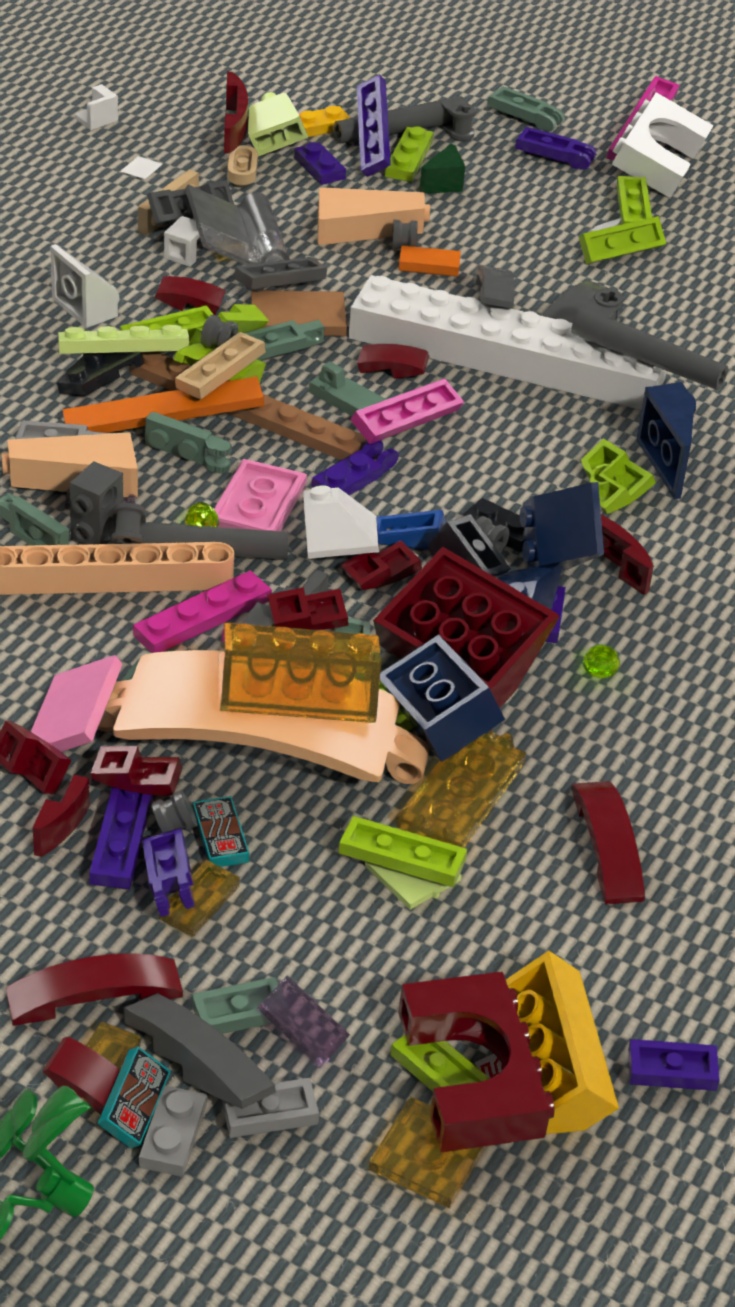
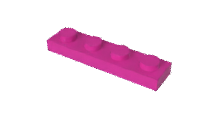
(406, 411)
(201, 612)

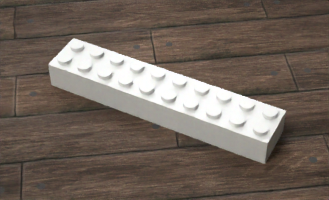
(498, 341)

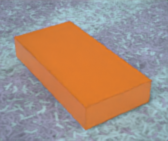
(429, 260)

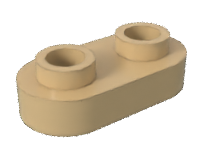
(242, 166)

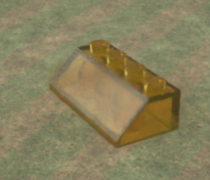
(299, 673)

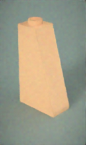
(366, 214)
(56, 461)

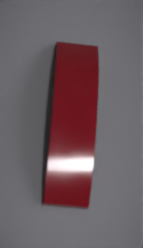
(235, 124)
(628, 554)
(613, 841)
(91, 980)

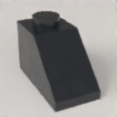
(469, 542)

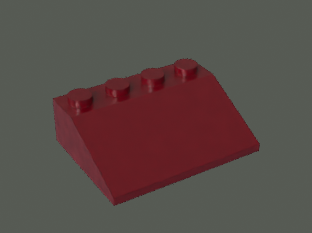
(475, 614)

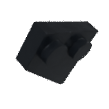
(96, 370)

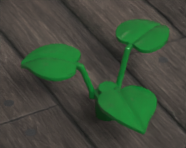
(56, 1184)

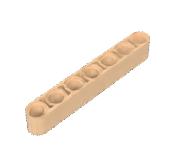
(114, 567)

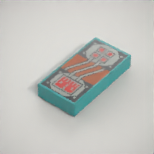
(221, 832)
(134, 1097)

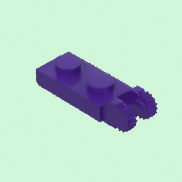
(556, 147)
(358, 469)
(168, 869)

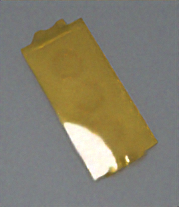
(463, 790)

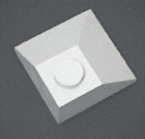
(81, 290)
(337, 524)

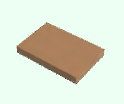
(303, 308)

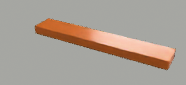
(176, 404)

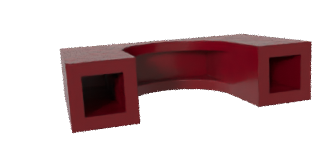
(483, 1012)

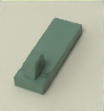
(341, 391)

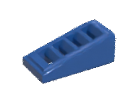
(413, 529)

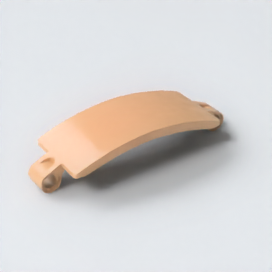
(179, 699)

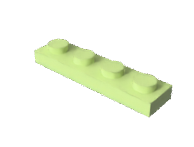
(110, 340)

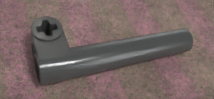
(451, 114)
(601, 324)
(131, 528)

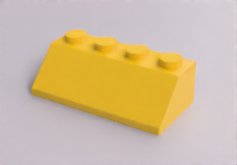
(565, 1041)

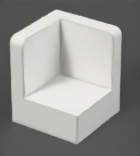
(101, 110)
(181, 241)

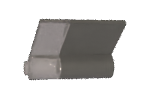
(238, 232)

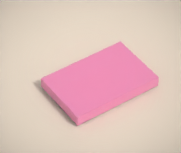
(259, 496)
(76, 704)

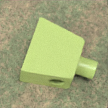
(274, 123)

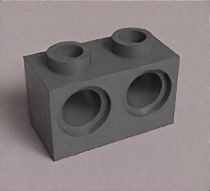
(92, 503)

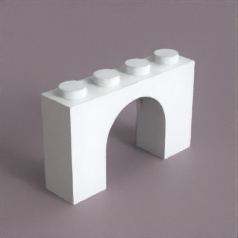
(644, 157)

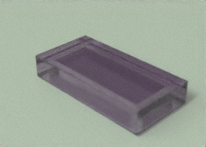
(303, 1021)

